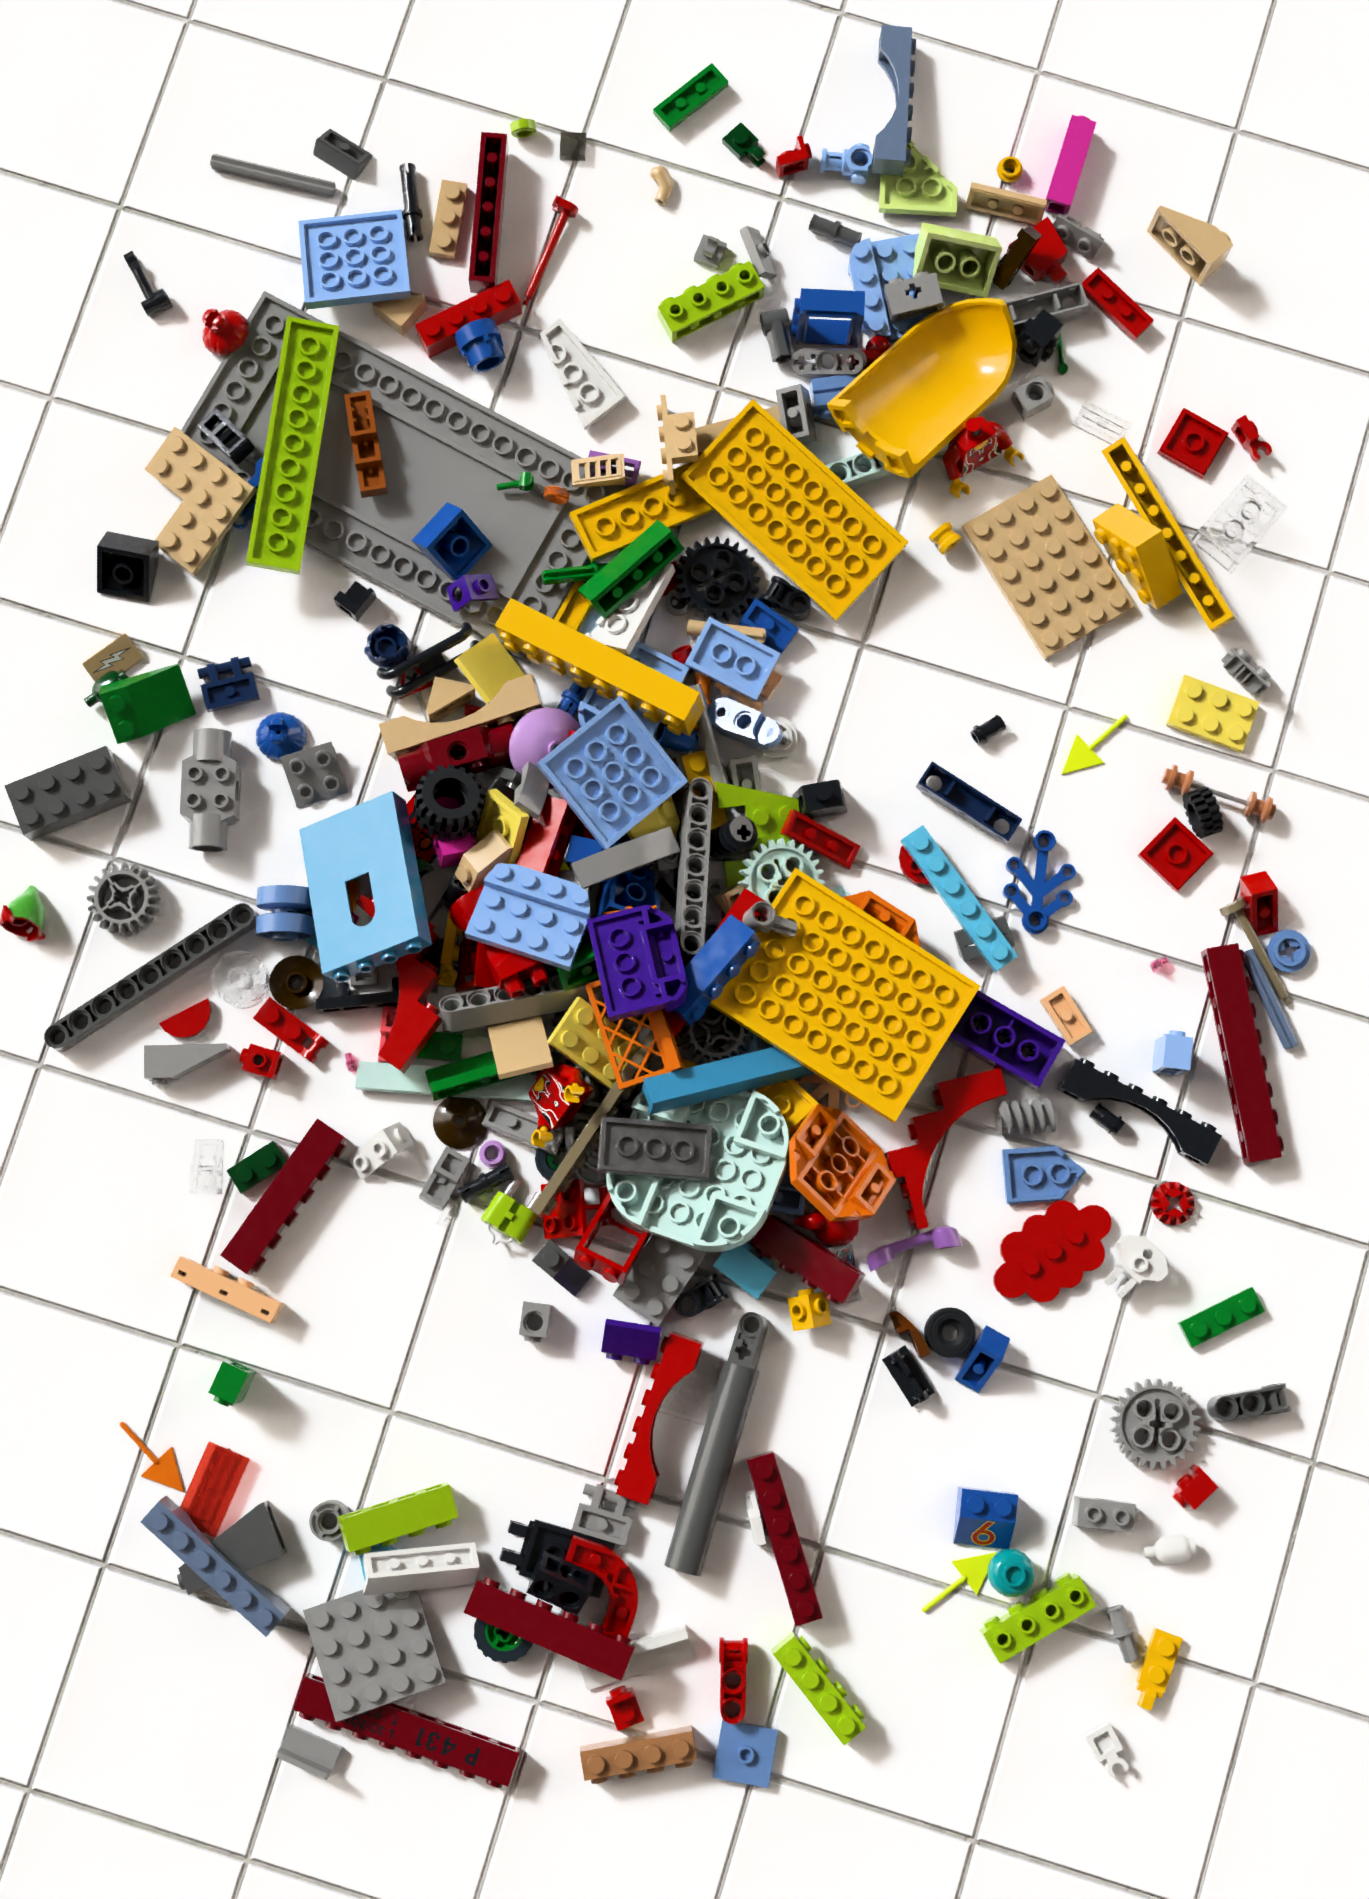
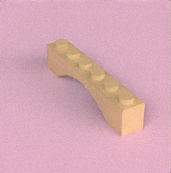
(512, 701)

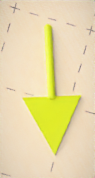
(1082, 755)
(973, 1572)

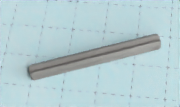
(273, 175)

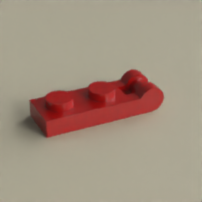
(290, 1029)

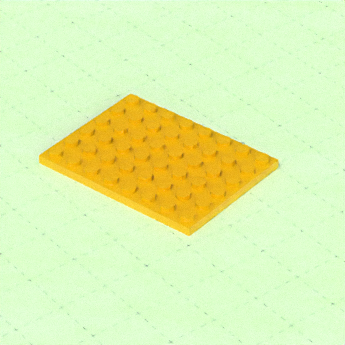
(847, 997)

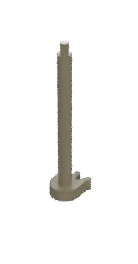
(1237, 908)

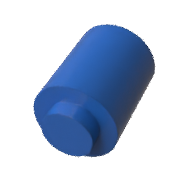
(675, 742)

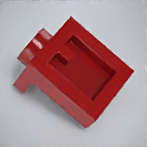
(794, 161)
(624, 1707)

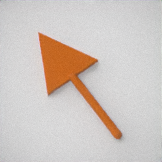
(163, 1469)

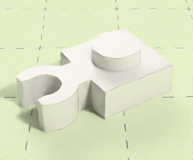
(1105, 1746)

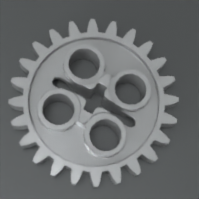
(1130, 1421)

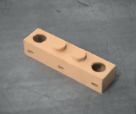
(216, 1281)

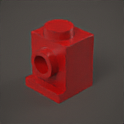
(270, 1065)
(1193, 1488)

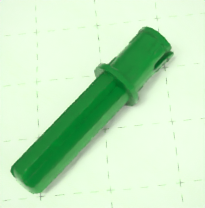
(571, 574)

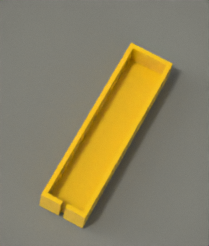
(599, 667)

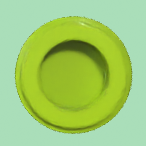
(523, 128)

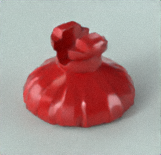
(224, 331)

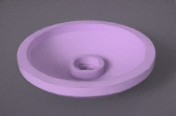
(537, 735)

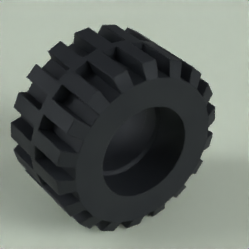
(454, 784)

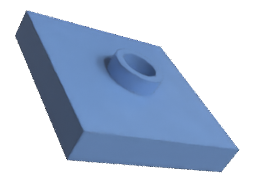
(745, 1753)

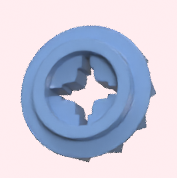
(1292, 939)

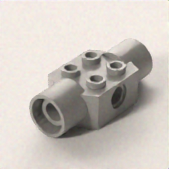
(210, 790)

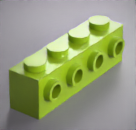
(710, 301)
(398, 1517)
(1037, 1617)
(818, 1688)

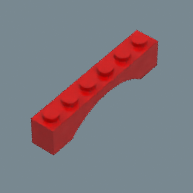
(641, 1472)

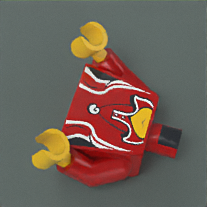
(974, 447)
(557, 1099)

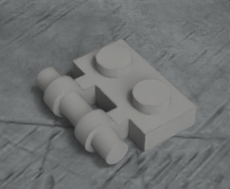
(601, 1522)

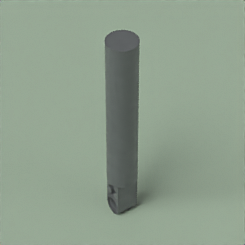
(716, 1450)

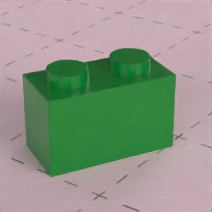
(231, 1383)

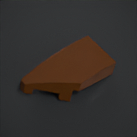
(902, 1326)

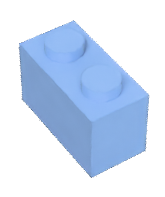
(1172, 1053)

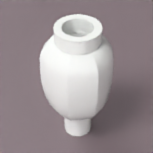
(1172, 1549)

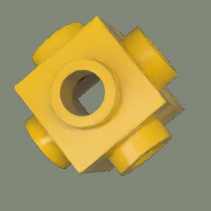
(809, 1310)

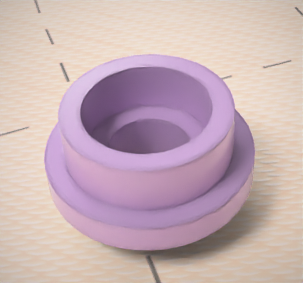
(486, 1147)

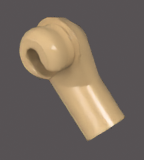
(665, 184)

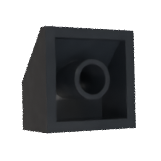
(127, 566)

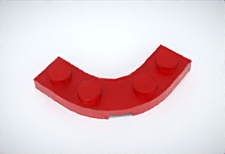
(615, 1575)

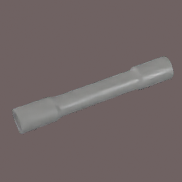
(716, 767)

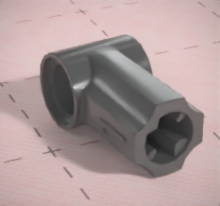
(776, 327)

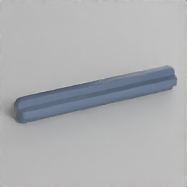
(1269, 1000)

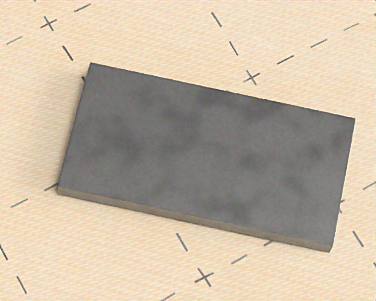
(654, 1149)

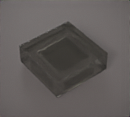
(573, 146)

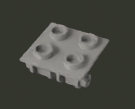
(1241, 657)
(314, 774)

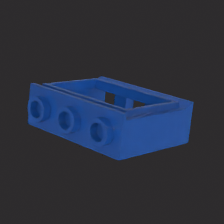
(831, 305)

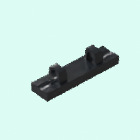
(348, 1002)

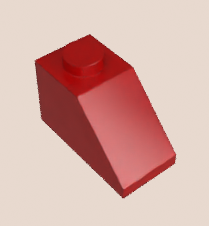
(1262, 902)

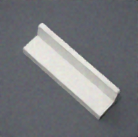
(420, 1568)
(649, 1654)

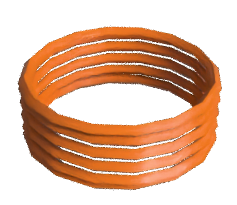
(553, 493)

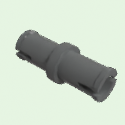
(834, 230)

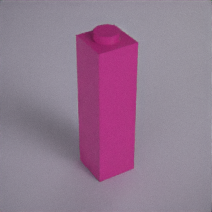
(1069, 164)

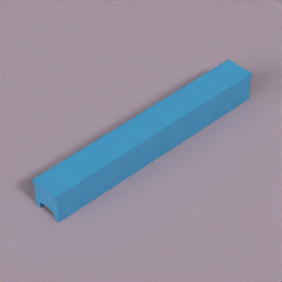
(720, 1079)

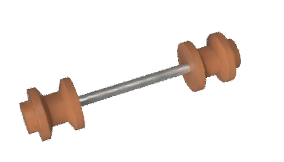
(1253, 805)

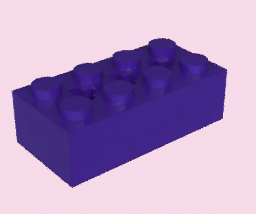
(1020, 1033)

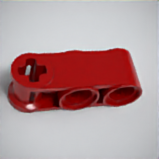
(733, 1662)

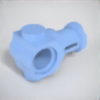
(846, 161)

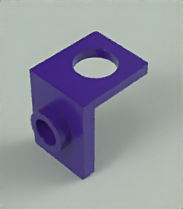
(474, 588)

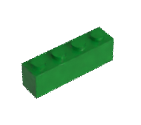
(631, 569)

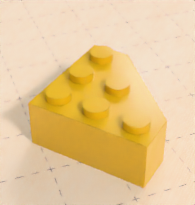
(1139, 554)

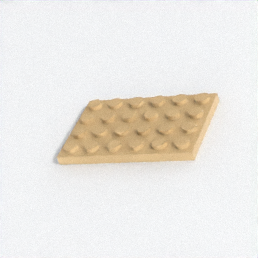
(1047, 566)

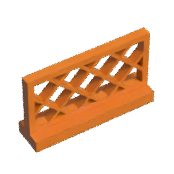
(662, 1036)

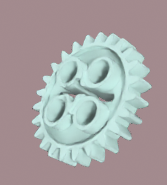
(762, 887)

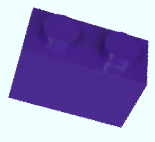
(630, 1340)

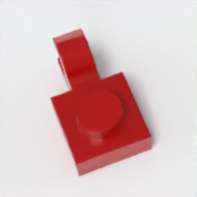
(1247, 435)

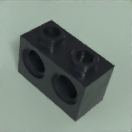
(560, 1583)

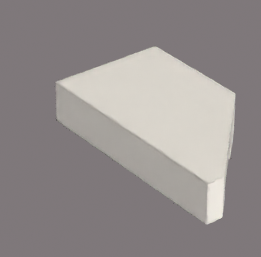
(754, 1518)

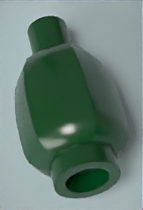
(109, 677)

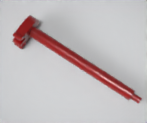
(567, 210)

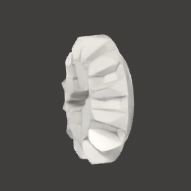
(789, 739)

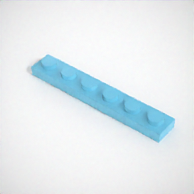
(958, 898)

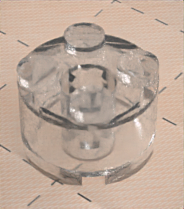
(228, 971)

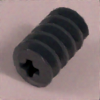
(732, 838)

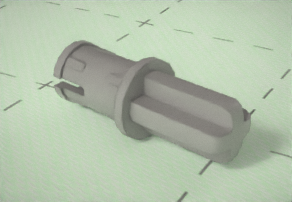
(1123, 1633)

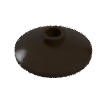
(286, 973)
(459, 1136)

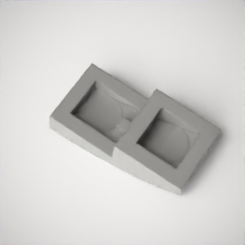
(532, 791)
(444, 1178)

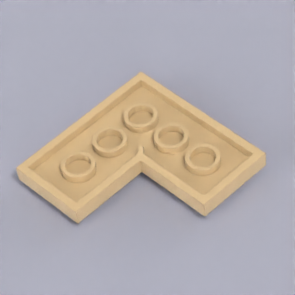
(210, 495)

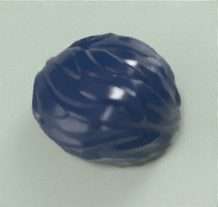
(387, 646)

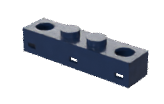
(969, 803)

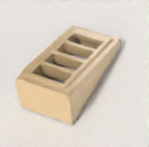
(598, 480)

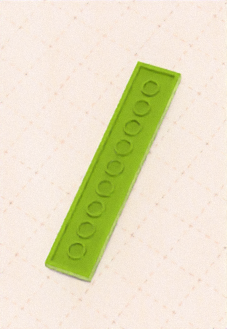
(292, 445)

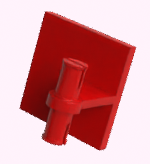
(570, 1213)

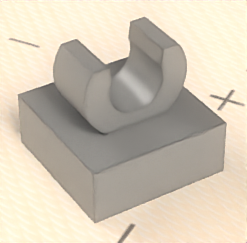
(710, 251)

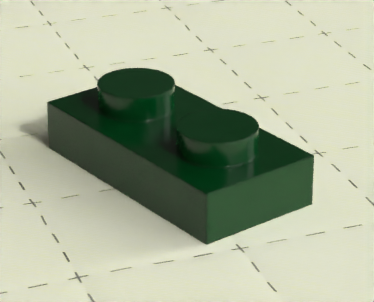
(257, 1167)

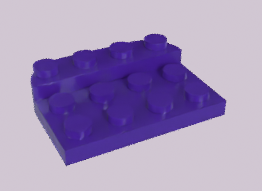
(638, 962)

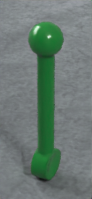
(1062, 368)

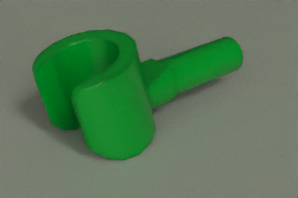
(525, 483)

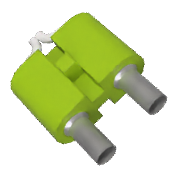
(509, 1216)

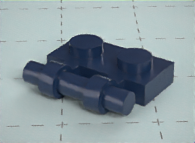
(228, 691)

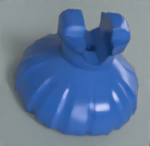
(288, 741)

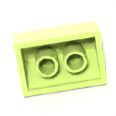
(960, 258)

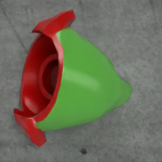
(25, 915)

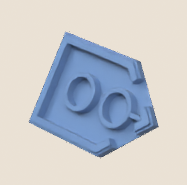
(1038, 1174)

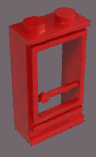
(593, 1261)

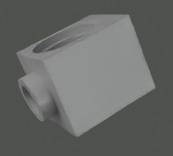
(1025, 405)
(544, 1312)

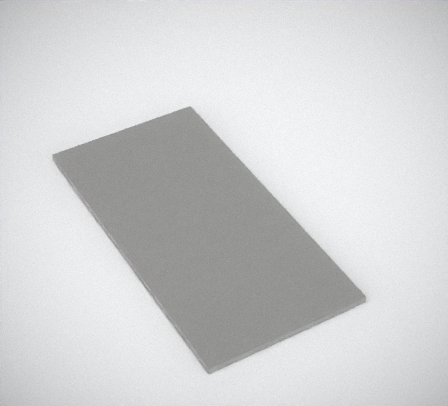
(433, 453)

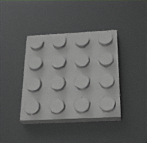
(373, 1650)

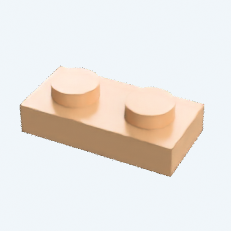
(1065, 1016)

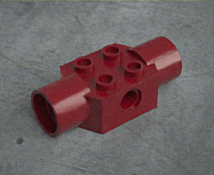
(480, 745)

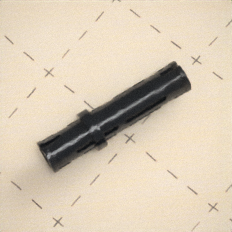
(412, 213)

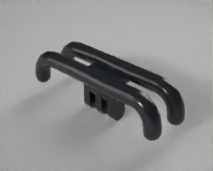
(429, 662)

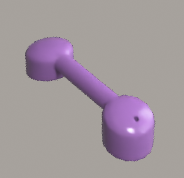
(942, 1238)

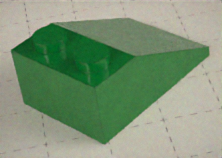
(146, 702)

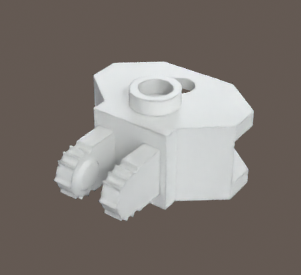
(1135, 1265)

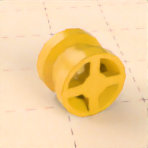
(945, 538)

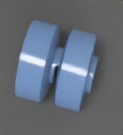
(284, 921)

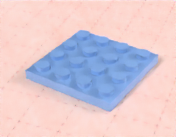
(354, 259)
(612, 772)

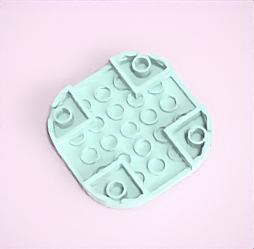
(744, 1176)

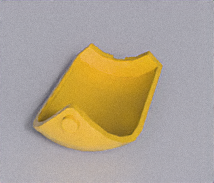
(929, 384)

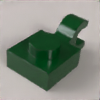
(744, 143)

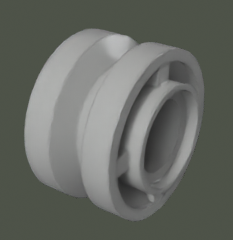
(316, 1522)

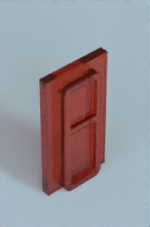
(214, 1487)

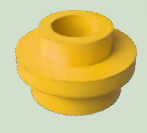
(1012, 163)

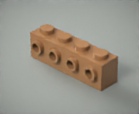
(638, 1753)

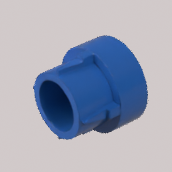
(481, 344)

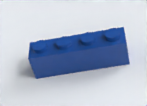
(715, 965)

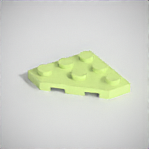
(919, 190)

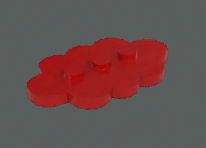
(1052, 1251)

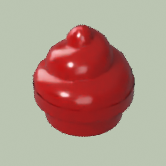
(681, 654)

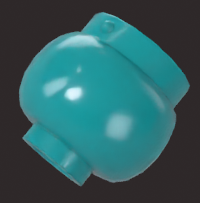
(1011, 1572)

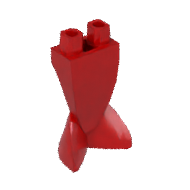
(506, 967)

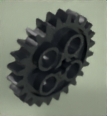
(703, 559)

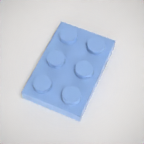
(732, 659)

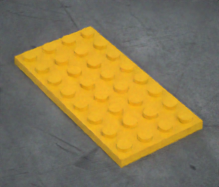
(794, 510)

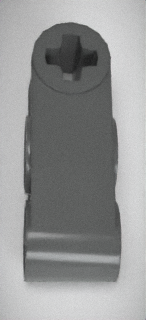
(1267, 1401)

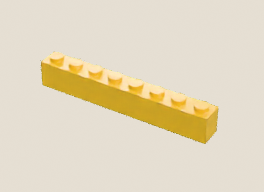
(1155, 511)

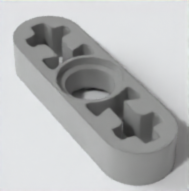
(809, 354)

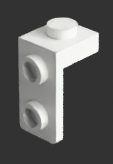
(380, 1149)

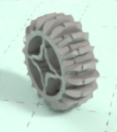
(113, 905)

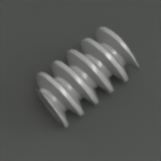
(1026, 1115)

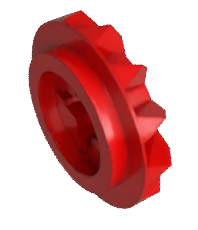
(1159, 1203)

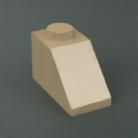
(481, 860)

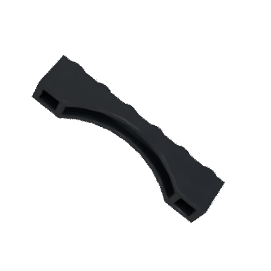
(1189, 1137)

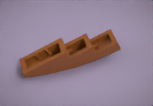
(365, 444)

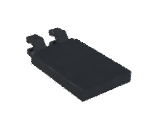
(542, 1537)

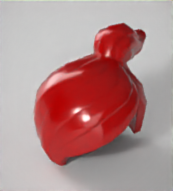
(829, 1233)

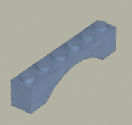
(895, 59)
(186, 1541)

